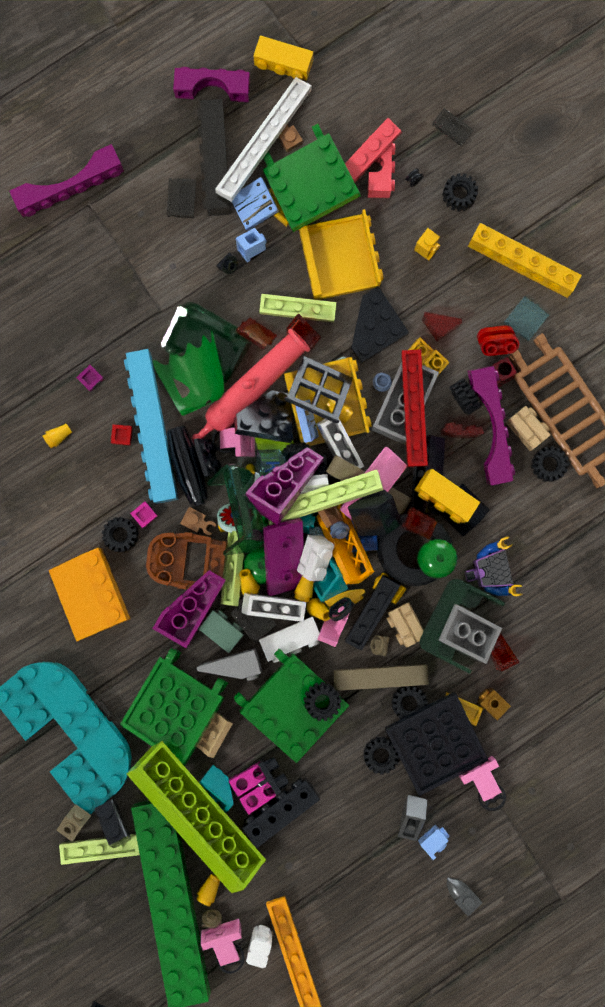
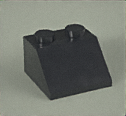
(375, 514)

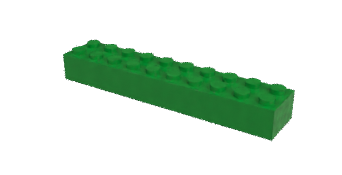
(171, 907)

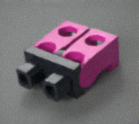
(262, 780)

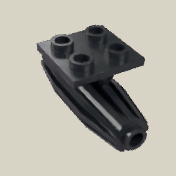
(192, 463)

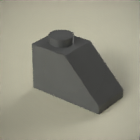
(412, 817)

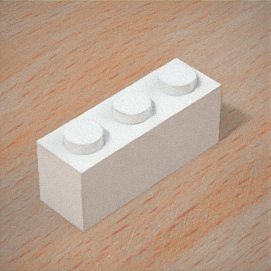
(339, 441)
(273, 607)
(291, 639)

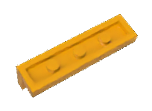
(342, 552)

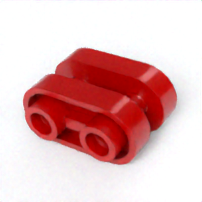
(497, 340)

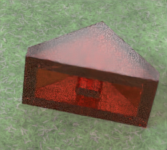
(440, 325)
(301, 327)
(419, 523)
(503, 655)

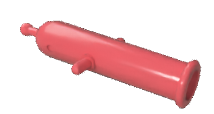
(253, 383)

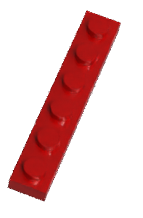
(414, 408)

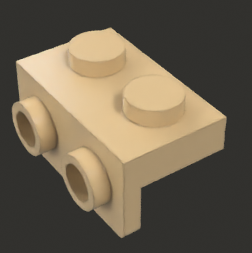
(214, 735)

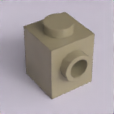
(73, 822)

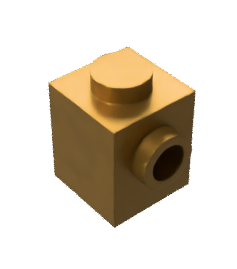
(493, 703)

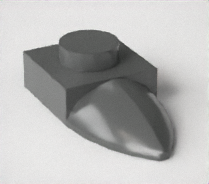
(463, 896)

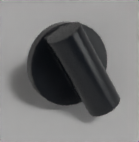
(228, 264)

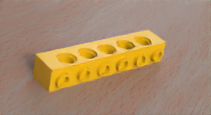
(524, 260)

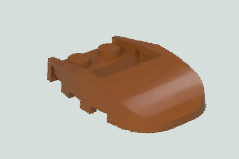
(168, 557)

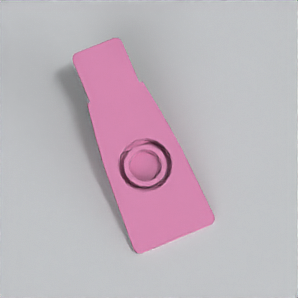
(389, 468)

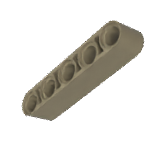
(344, 470)
(381, 677)

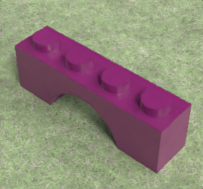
(190, 81)

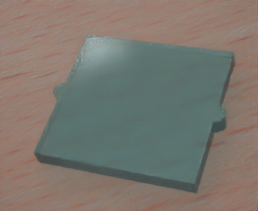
(526, 318)

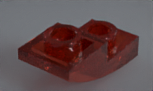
(456, 431)

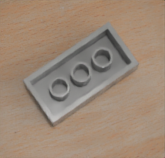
(391, 417)

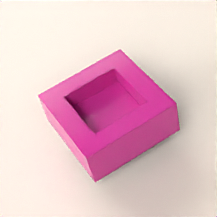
(144, 514)

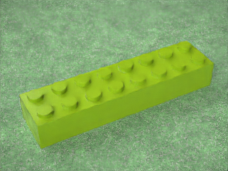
(196, 817)

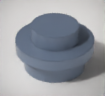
(382, 382)
(339, 530)

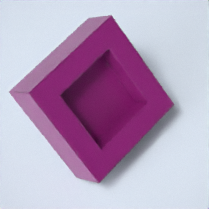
(90, 378)

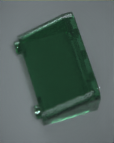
(193, 322)

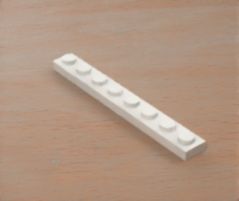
(263, 139)

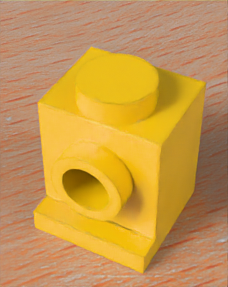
(427, 244)

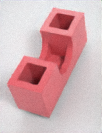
(380, 182)

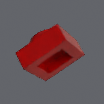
(121, 435)

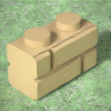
(528, 428)
(406, 624)

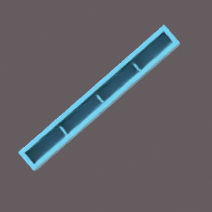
(152, 426)

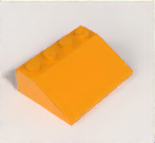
(89, 594)

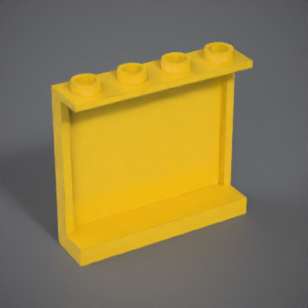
(341, 256)
(359, 422)

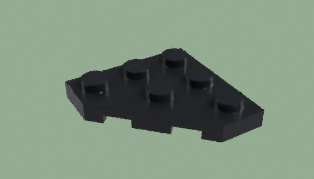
(376, 326)
(266, 418)

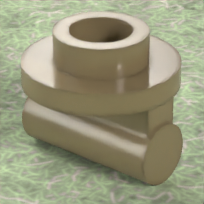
(379, 645)
(211, 918)

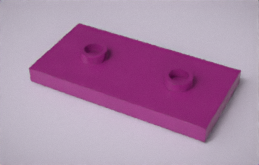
(282, 555)

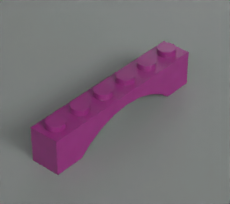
(101, 166)
(497, 465)

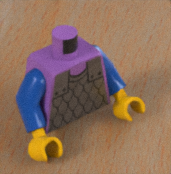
(493, 570)

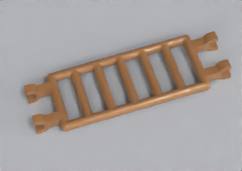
(524, 370)

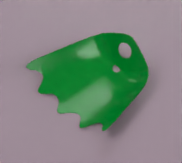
(195, 371)

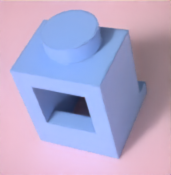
(250, 244)
(434, 840)

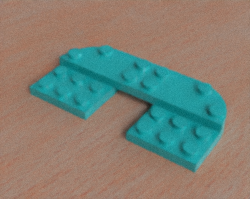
(103, 754)

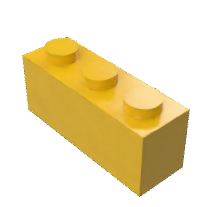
(283, 58)
(446, 496)

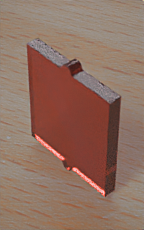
(256, 333)

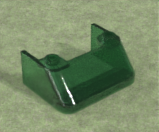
(246, 517)
(457, 593)

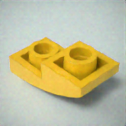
(430, 357)
(355, 595)

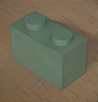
(221, 630)

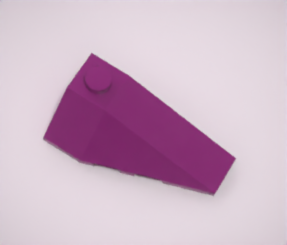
(279, 489)
(186, 614)

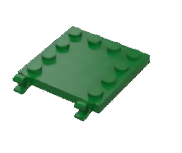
(311, 181)
(173, 708)
(280, 709)

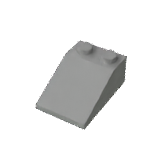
(470, 634)
(239, 665)

